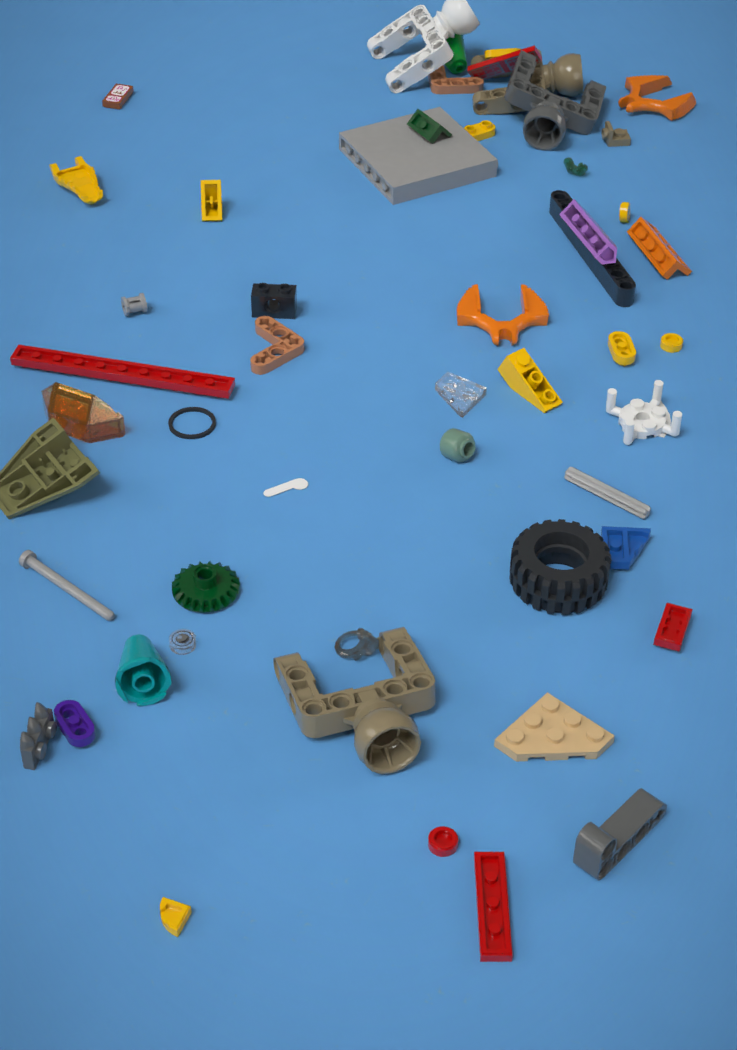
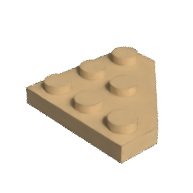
(553, 732)

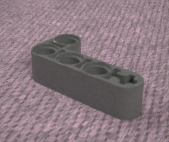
(603, 847)

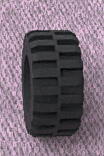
(555, 588)

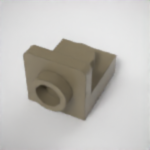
(615, 137)

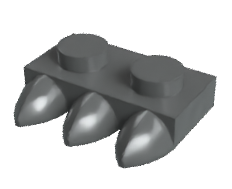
(39, 731)

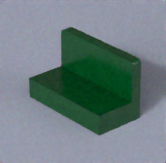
(426, 126)

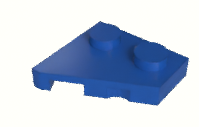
(624, 544)

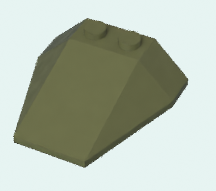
(43, 470)

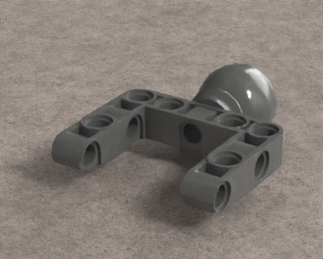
(549, 113)

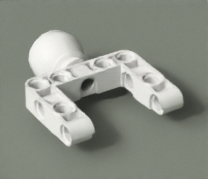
(453, 19)

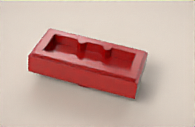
(673, 627)

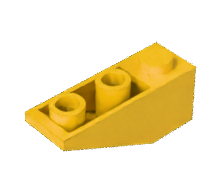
(528, 381)

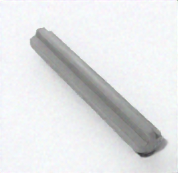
(607, 492)

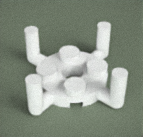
(652, 414)

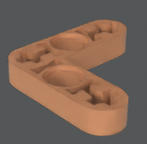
(442, 85)
(289, 345)

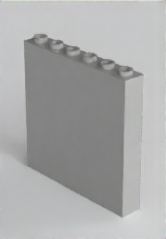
(410, 166)

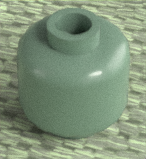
(457, 445)

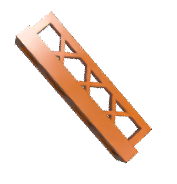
(657, 249)

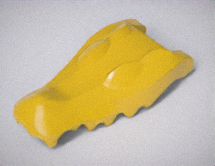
(80, 180)

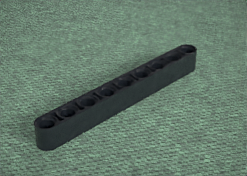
(611, 276)

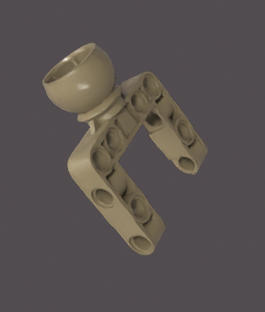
(563, 76)
(378, 713)

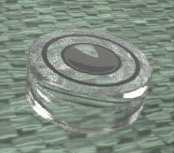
(182, 641)

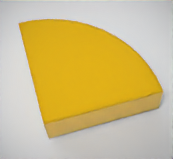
(174, 915)

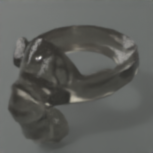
(366, 645)

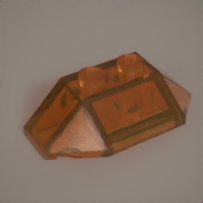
(82, 414)

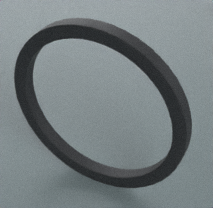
(192, 436)

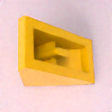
(211, 200)

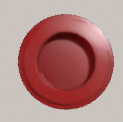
(442, 841)

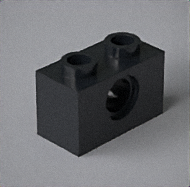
(281, 308)

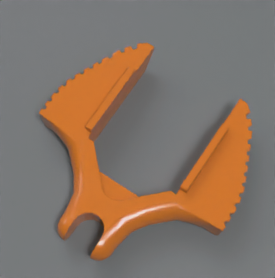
(645, 85)
(533, 314)

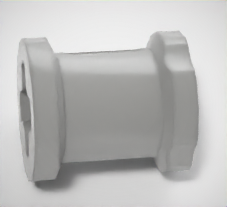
(134, 304)

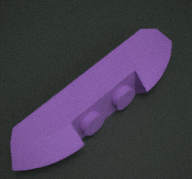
(590, 233)

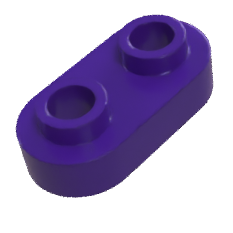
(74, 723)

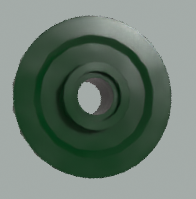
(205, 587)

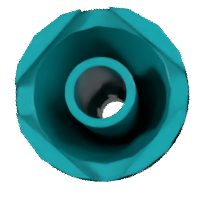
(141, 672)

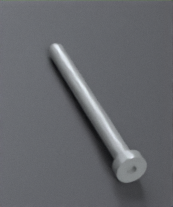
(29, 559)

